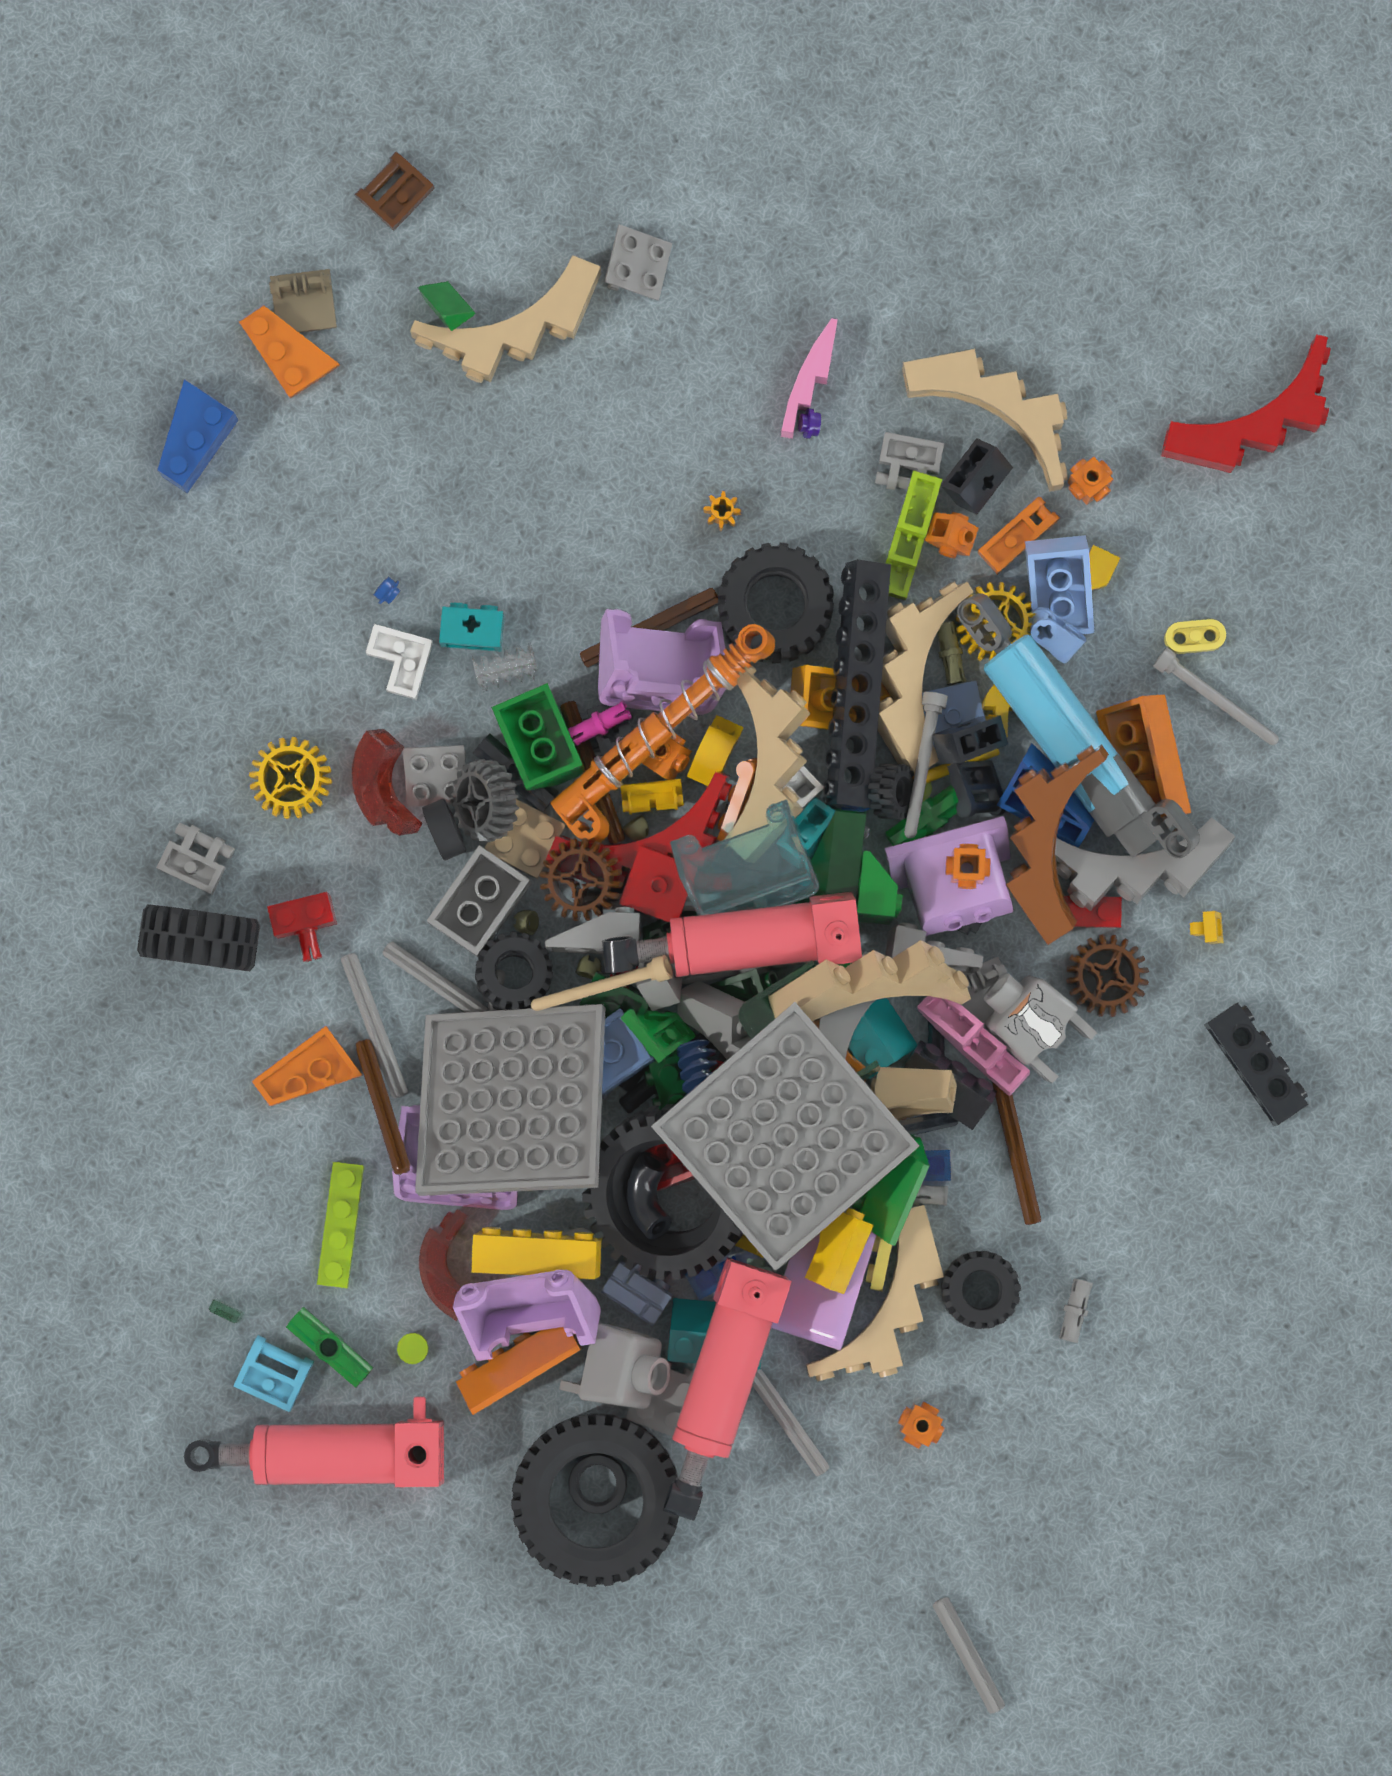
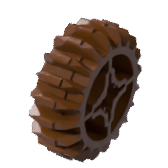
(577, 892)
(1095, 968)

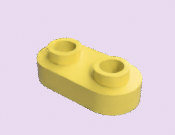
(1194, 636)
(877, 1273)

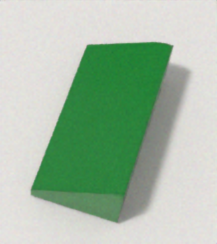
(447, 303)

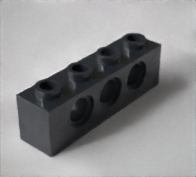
(1293, 1095)

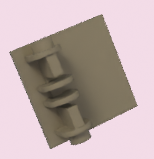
(304, 300)

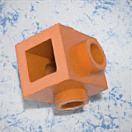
(1083, 488)
(951, 534)
(669, 758)
(968, 854)
(909, 1420)

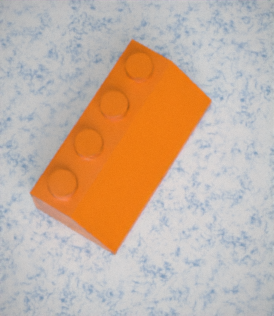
(1146, 743)
(515, 1367)

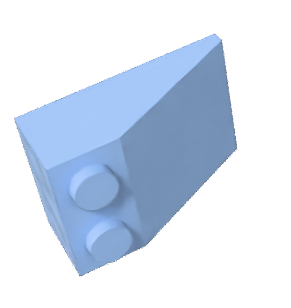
(1061, 579)

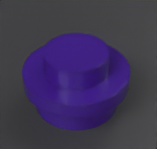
(809, 423)

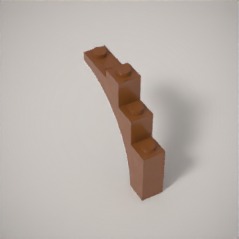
(1037, 885)

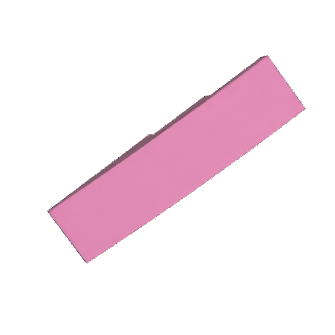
(813, 371)
(974, 1042)

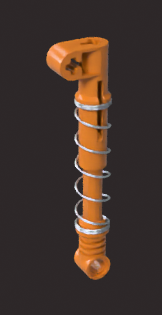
(609, 770)

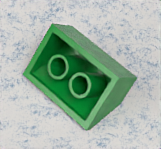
(538, 739)
(876, 893)
(893, 1196)

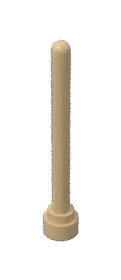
(659, 969)

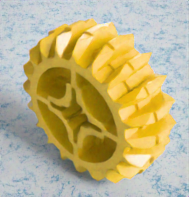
(1007, 599)
(300, 768)

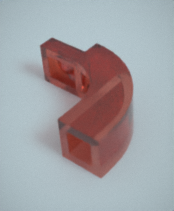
(373, 783)
(433, 1262)

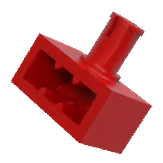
(302, 919)

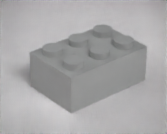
(479, 901)

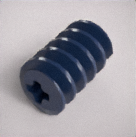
(695, 1063)

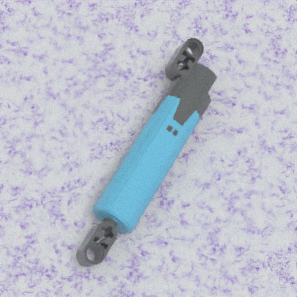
(1065, 729)

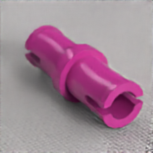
(599, 723)

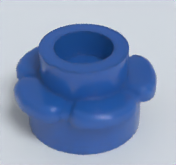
(387, 591)

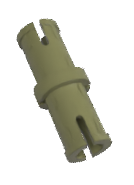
(950, 653)

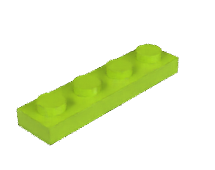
(340, 1225)

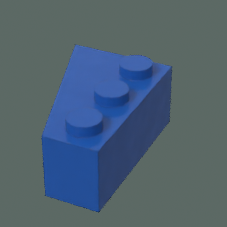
(194, 436)
(1075, 817)

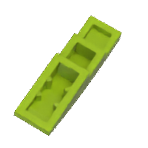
(911, 532)

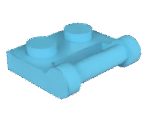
(268, 1383)

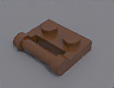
(401, 197)

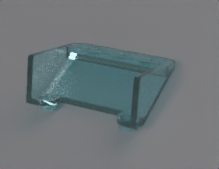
(750, 869)

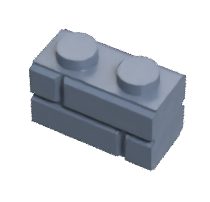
(637, 1292)

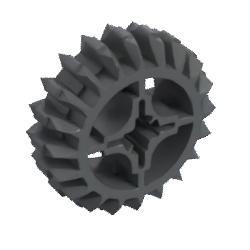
(485, 800)

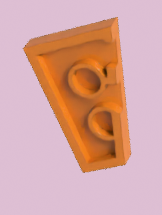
(287, 352)
(307, 1069)

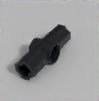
(494, 750)

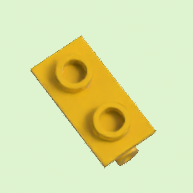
(647, 795)

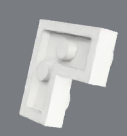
(409, 656)

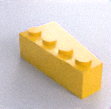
(534, 1253)

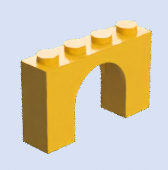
(837, 1250)

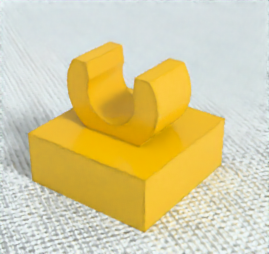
(1210, 927)

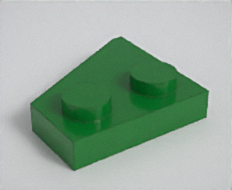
(659, 1032)

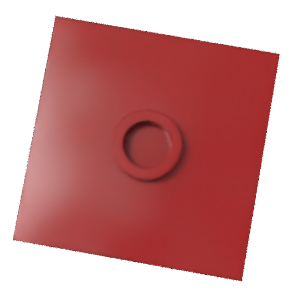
(654, 886)

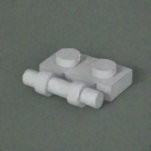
(907, 453)
(192, 867)

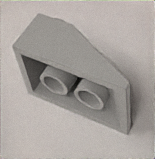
(589, 935)

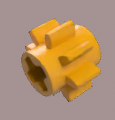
(715, 505)

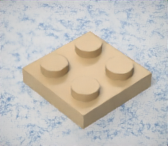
(528, 841)

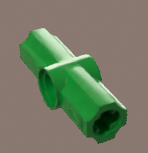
(933, 815)
(314, 1333)

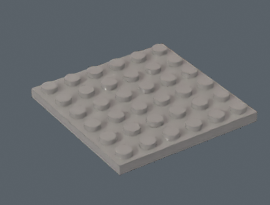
(511, 1100)
(785, 1136)

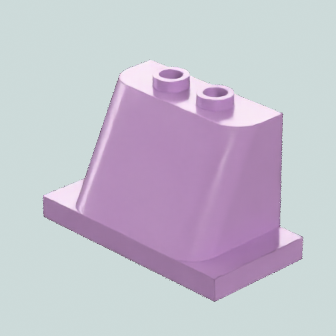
(938, 901)

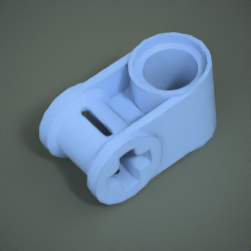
(1058, 637)

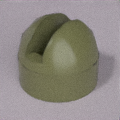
(636, 829)
(522, 922)
(585, 966)

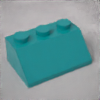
(881, 1036)
(689, 1328)

